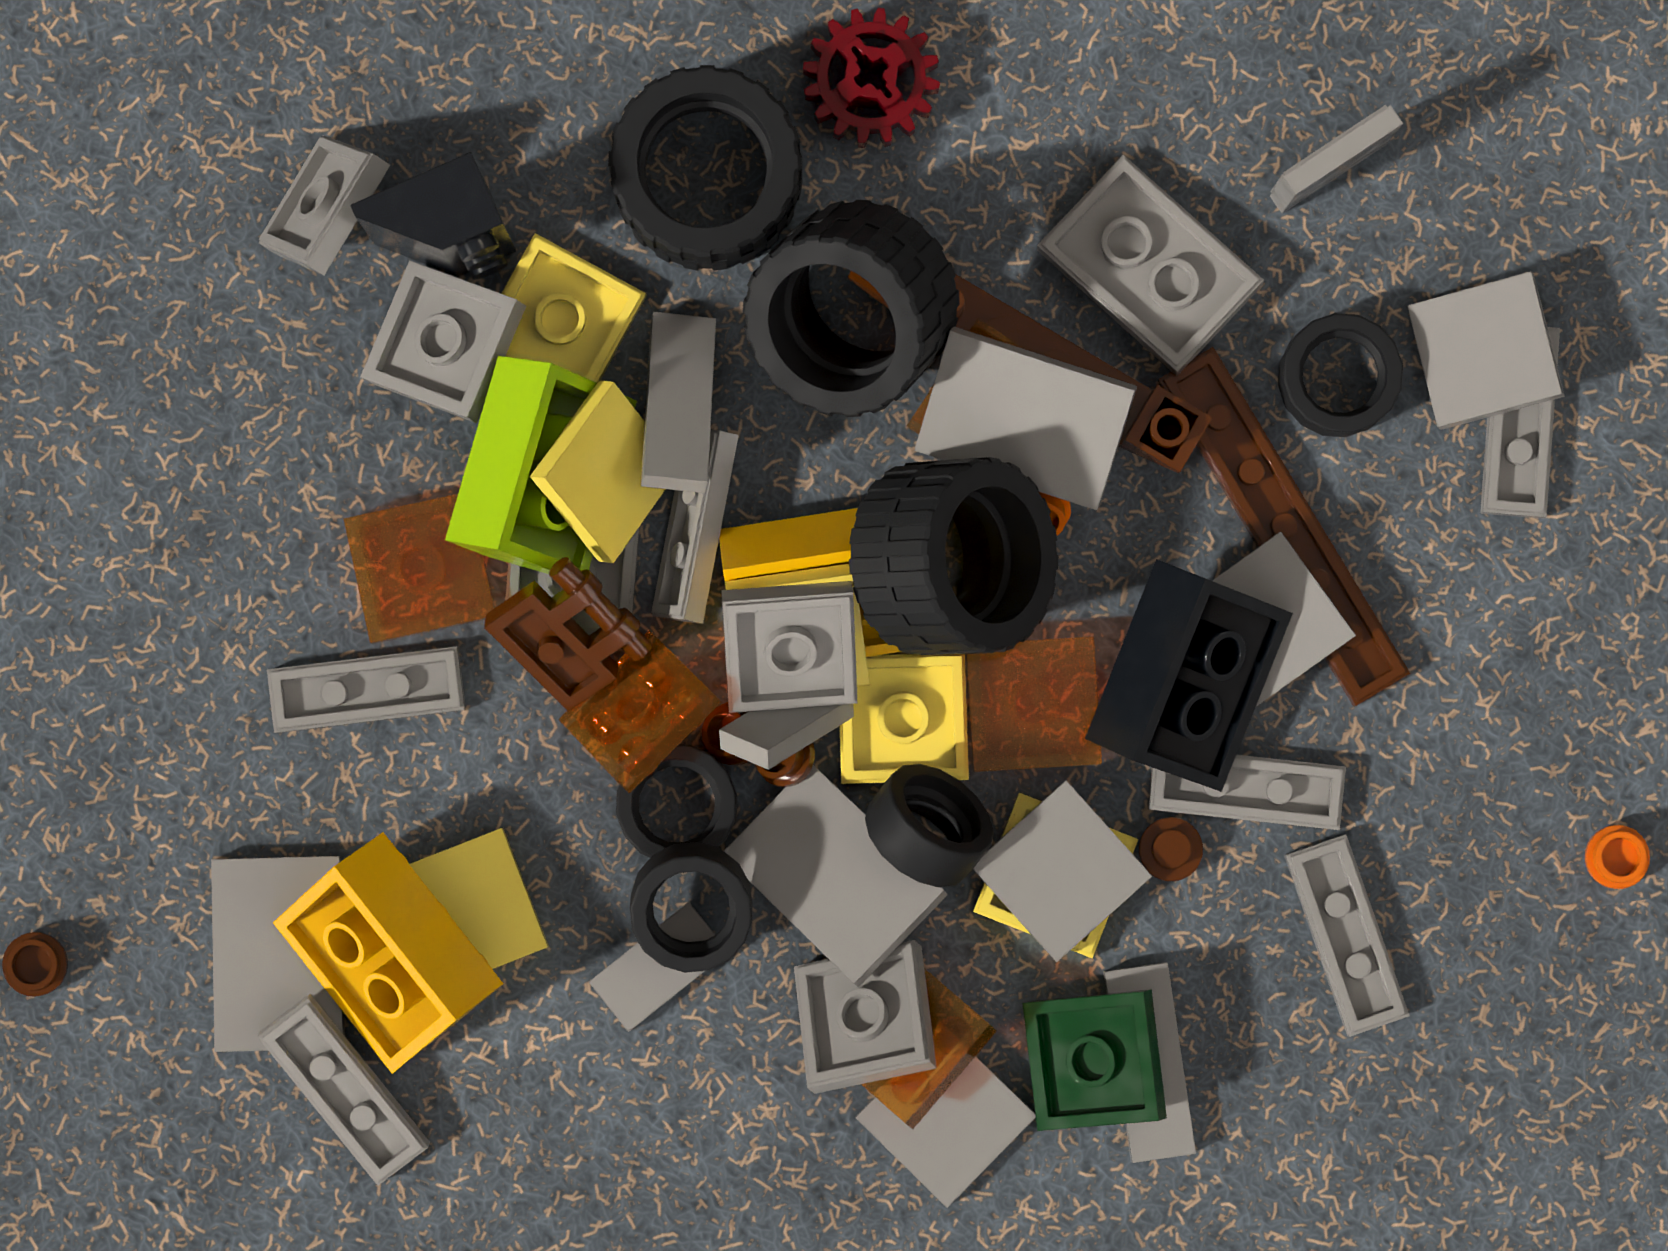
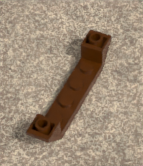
(1158, 422)

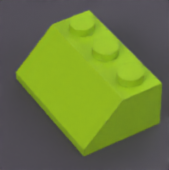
(498, 503)

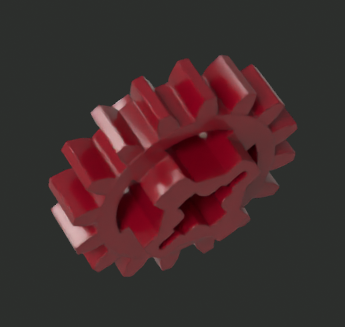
(892, 59)

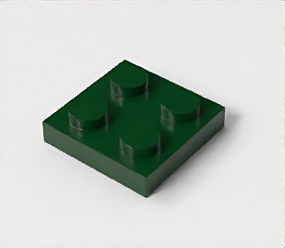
(1094, 1060)

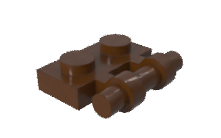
(552, 644)

